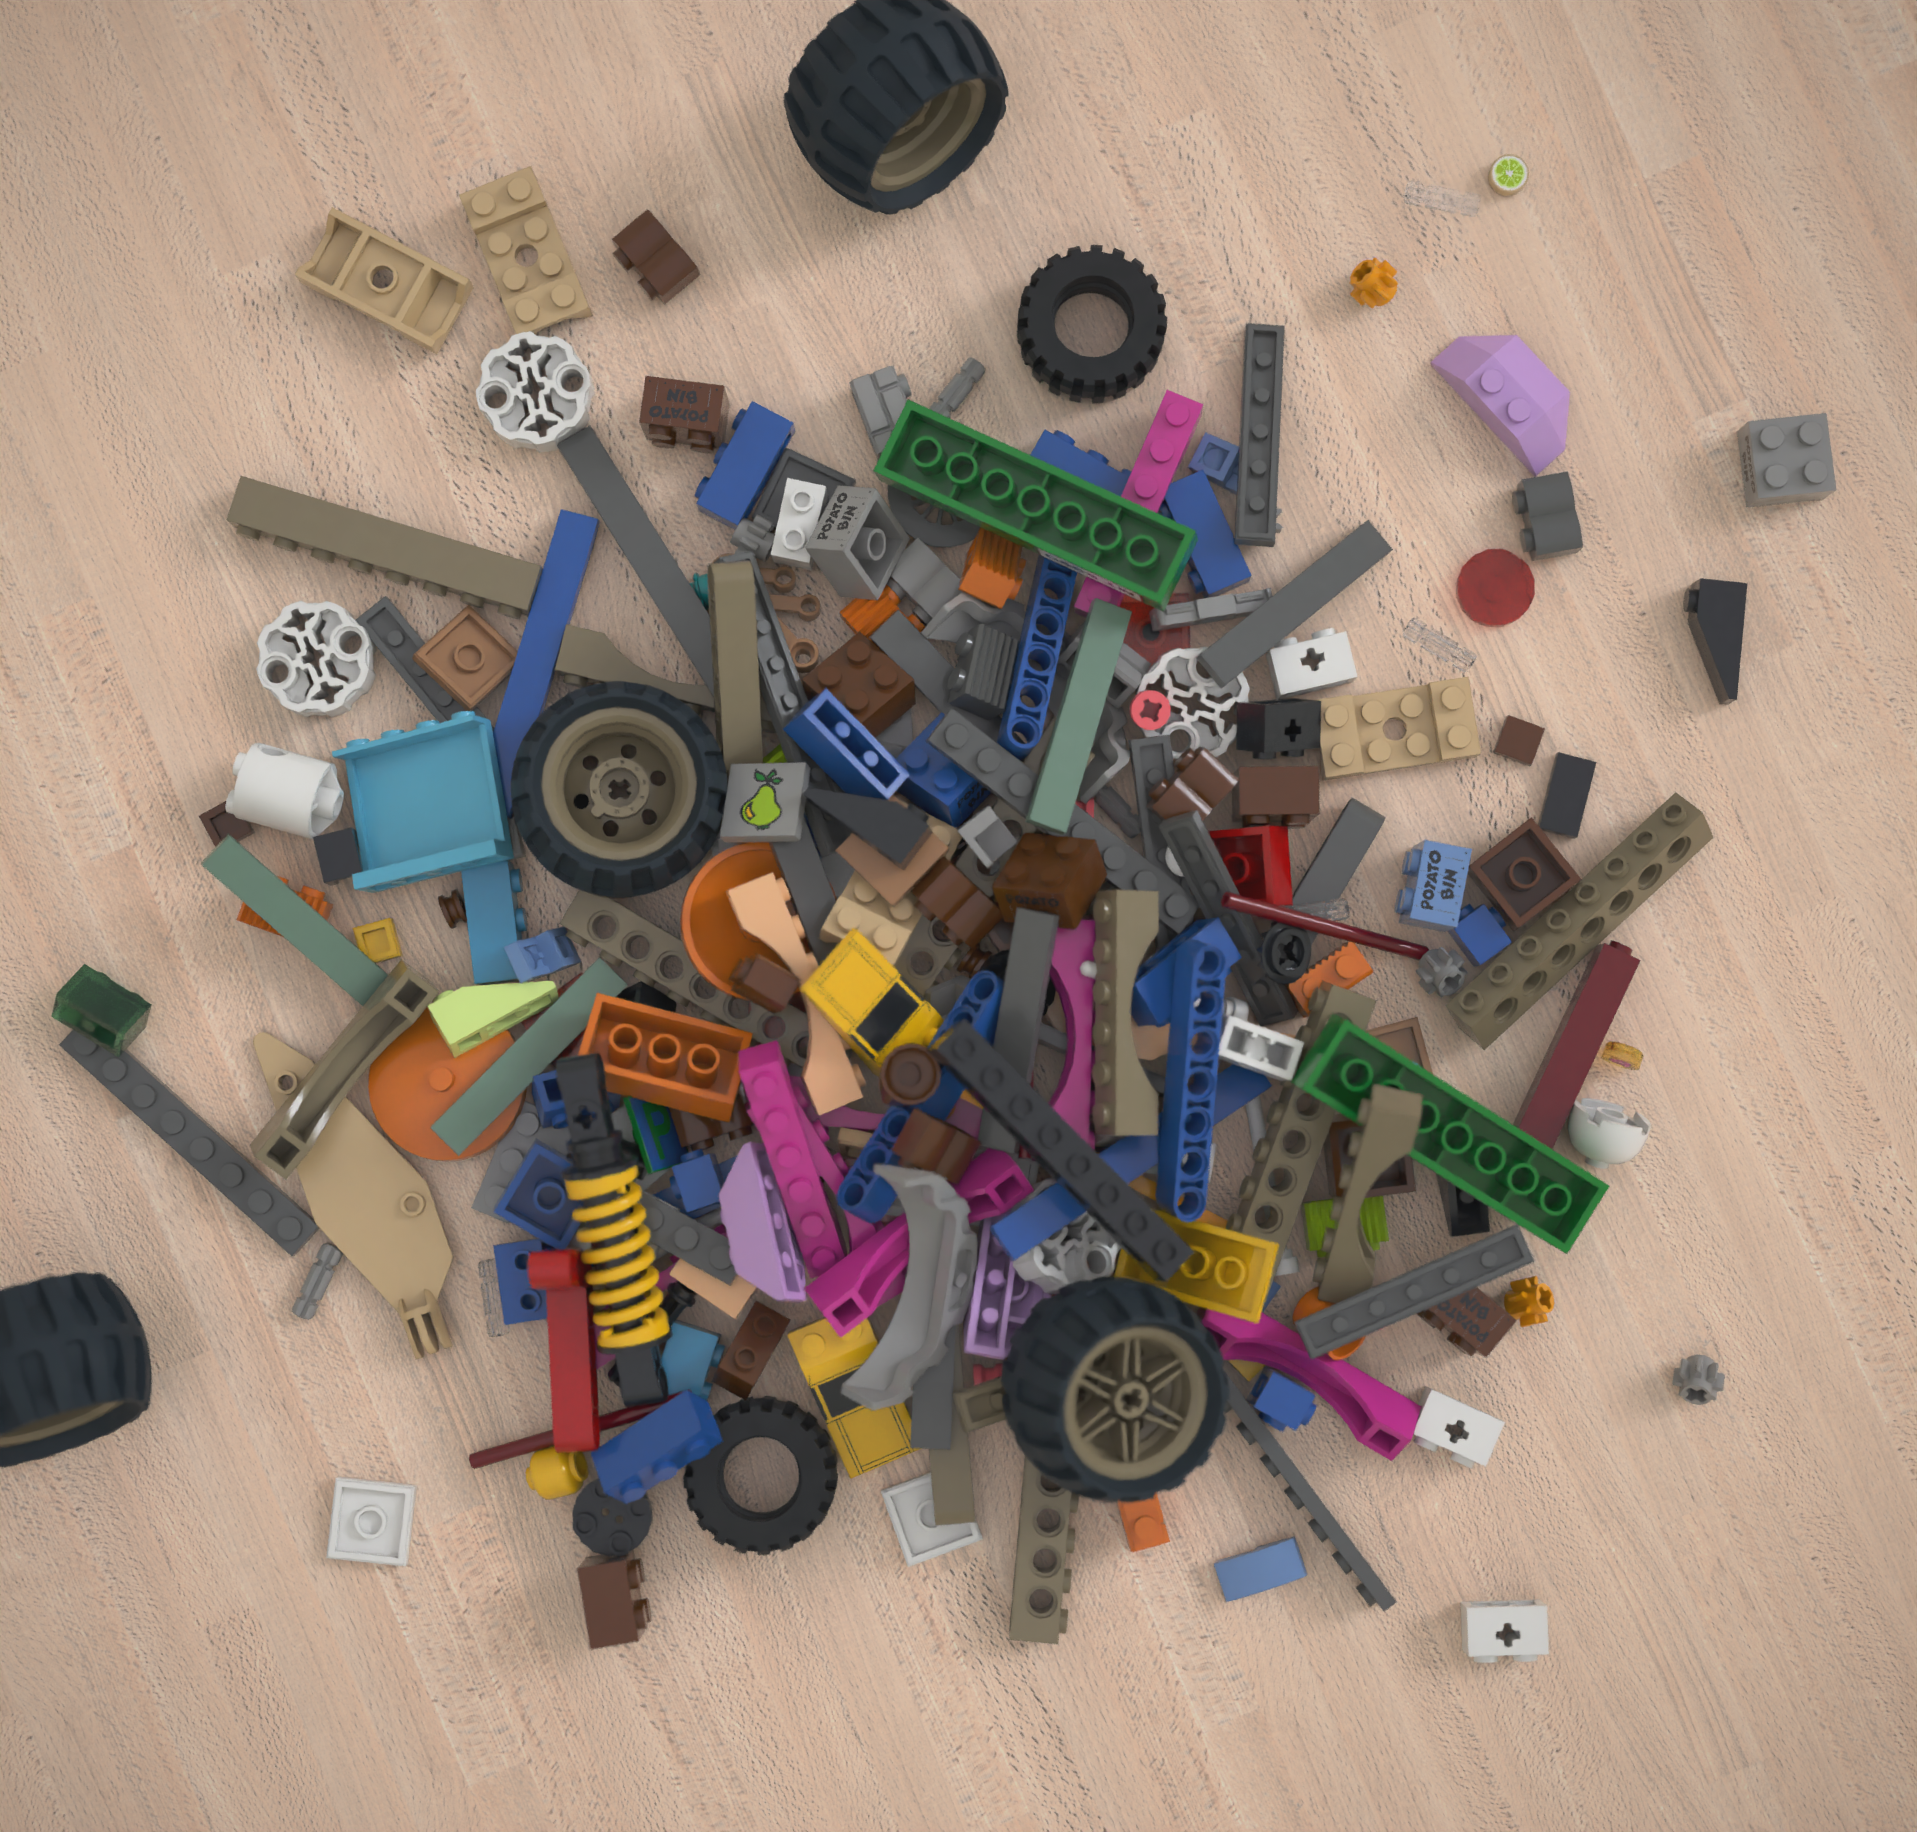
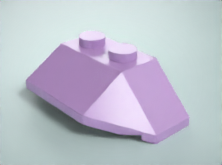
(1510, 394)
(760, 1229)
(998, 1298)

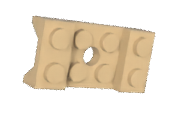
(513, 217)
(419, 301)
(1435, 720)
(874, 917)

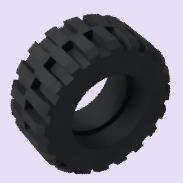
(1103, 275)
(801, 1514)

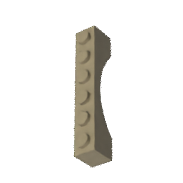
(594, 659)
(1123, 1094)
(309, 1107)
(1386, 1135)

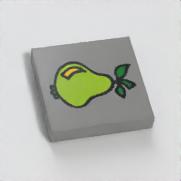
(765, 802)

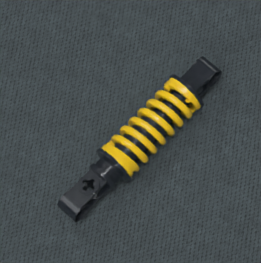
(617, 1238)

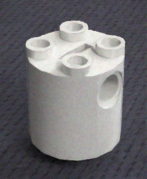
(285, 791)

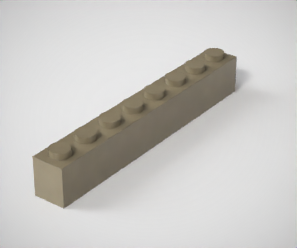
(385, 546)

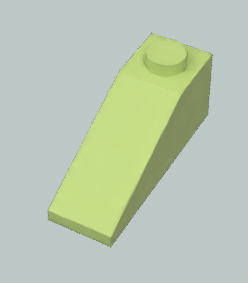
(481, 1012)

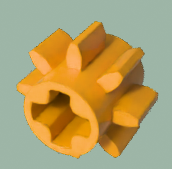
(1373, 283)
(1529, 1301)

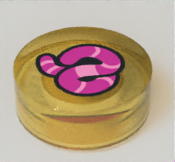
(1622, 1055)

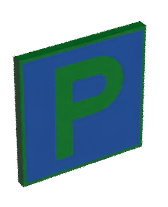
(654, 1134)

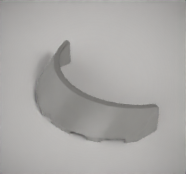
(1109, 745)
(934, 1289)

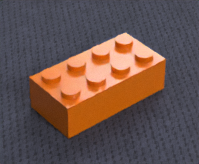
(666, 1056)

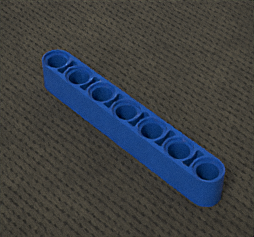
(1037, 647)
(1183, 1062)
(869, 1194)

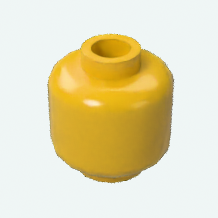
(556, 1473)

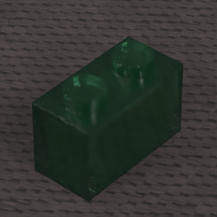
(101, 1010)

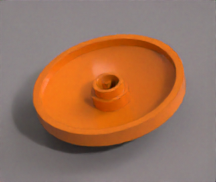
(709, 923)
(421, 1080)

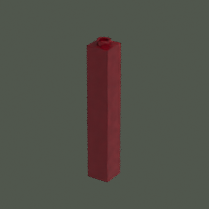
(1576, 1042)

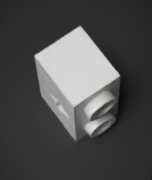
(798, 518)
(1334, 666)
(1259, 1049)
(1478, 1433)
(1484, 1618)

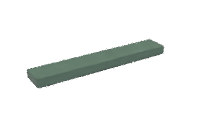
(1078, 716)
(294, 919)
(526, 1058)

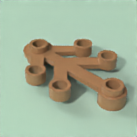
(792, 605)

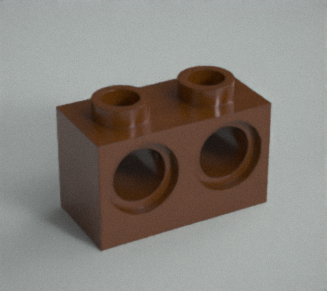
(750, 1350)

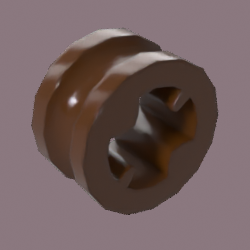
(453, 908)
(974, 961)

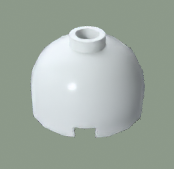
(1606, 1133)

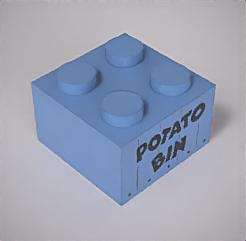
(1433, 885)

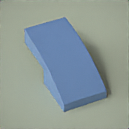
(1218, 461)
(542, 954)
(1260, 1569)

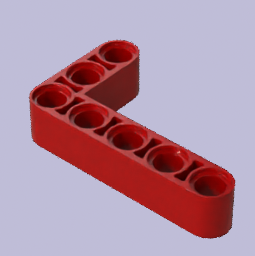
(570, 1348)

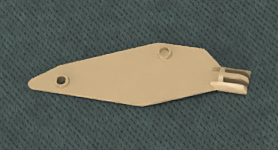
(370, 1204)

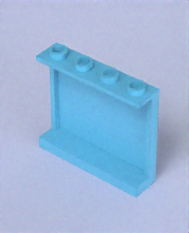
(426, 802)

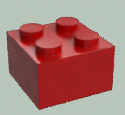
(1257, 861)

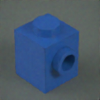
(1480, 933)
(697, 1180)

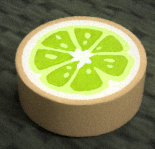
(1508, 175)

